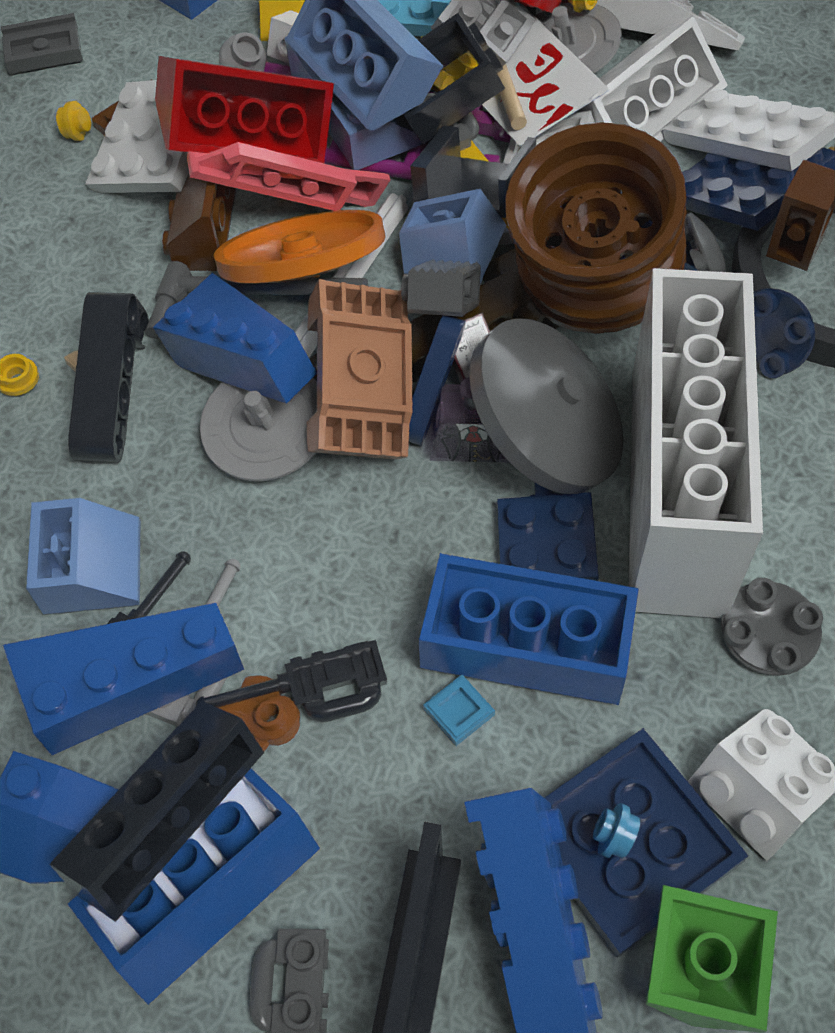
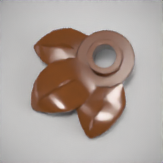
(260, 709)

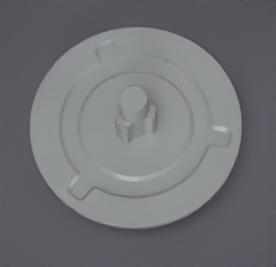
(589, 34)
(256, 434)

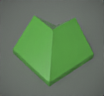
(712, 961)

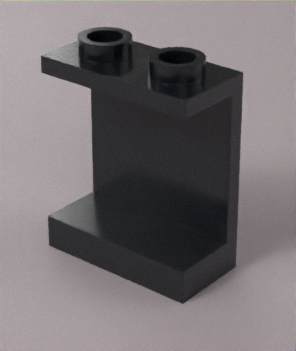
(444, 172)

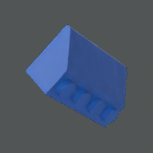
(528, 628)
(204, 889)

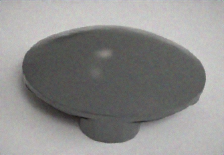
(706, 250)
(772, 628)

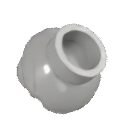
(243, 52)

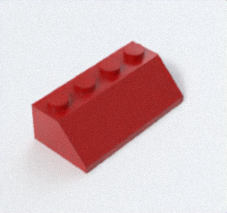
(220, 105)

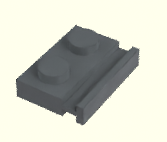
(41, 43)

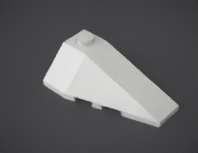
(653, 15)

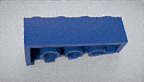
(234, 341)
(118, 671)

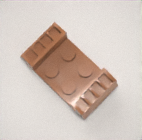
(361, 371)

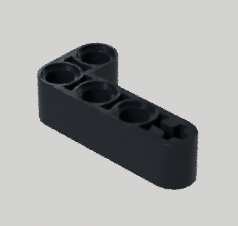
(103, 378)

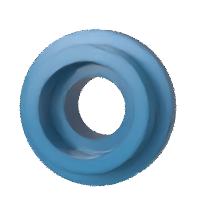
(616, 831)

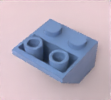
(452, 229)
(82, 556)

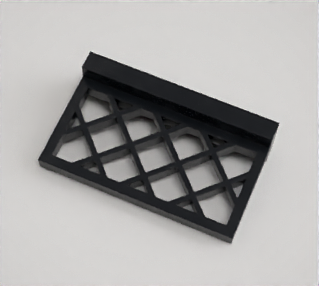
(418, 938)

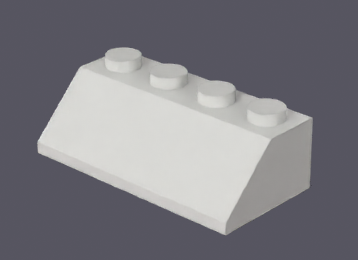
(659, 80)

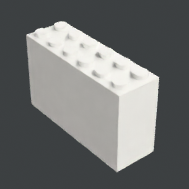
(694, 444)

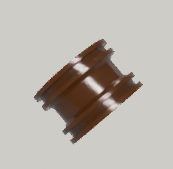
(588, 199)

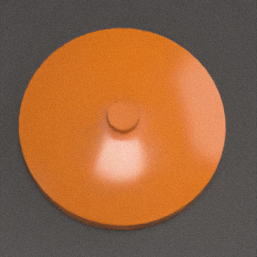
(300, 247)

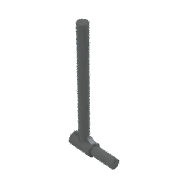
(179, 282)

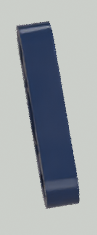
(434, 376)

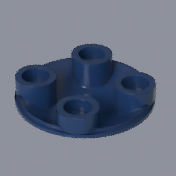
(781, 331)

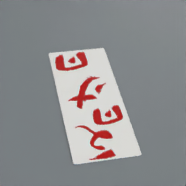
(547, 82)

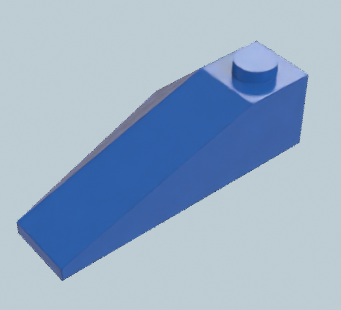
(42, 813)

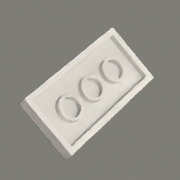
(753, 129)

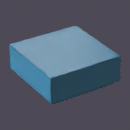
(459, 710)

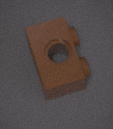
(803, 216)

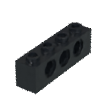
(157, 809)

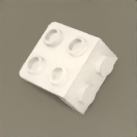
(765, 781)

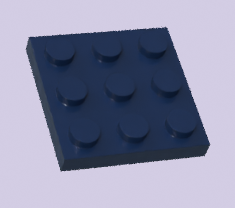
(740, 189)
(675, 845)

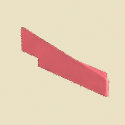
(287, 176)

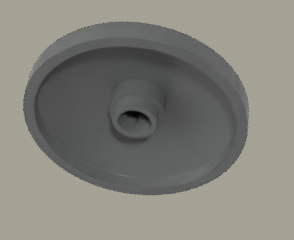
(546, 406)

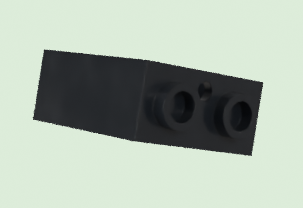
(468, 92)

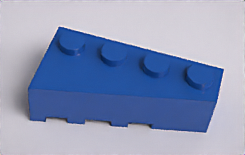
(535, 913)

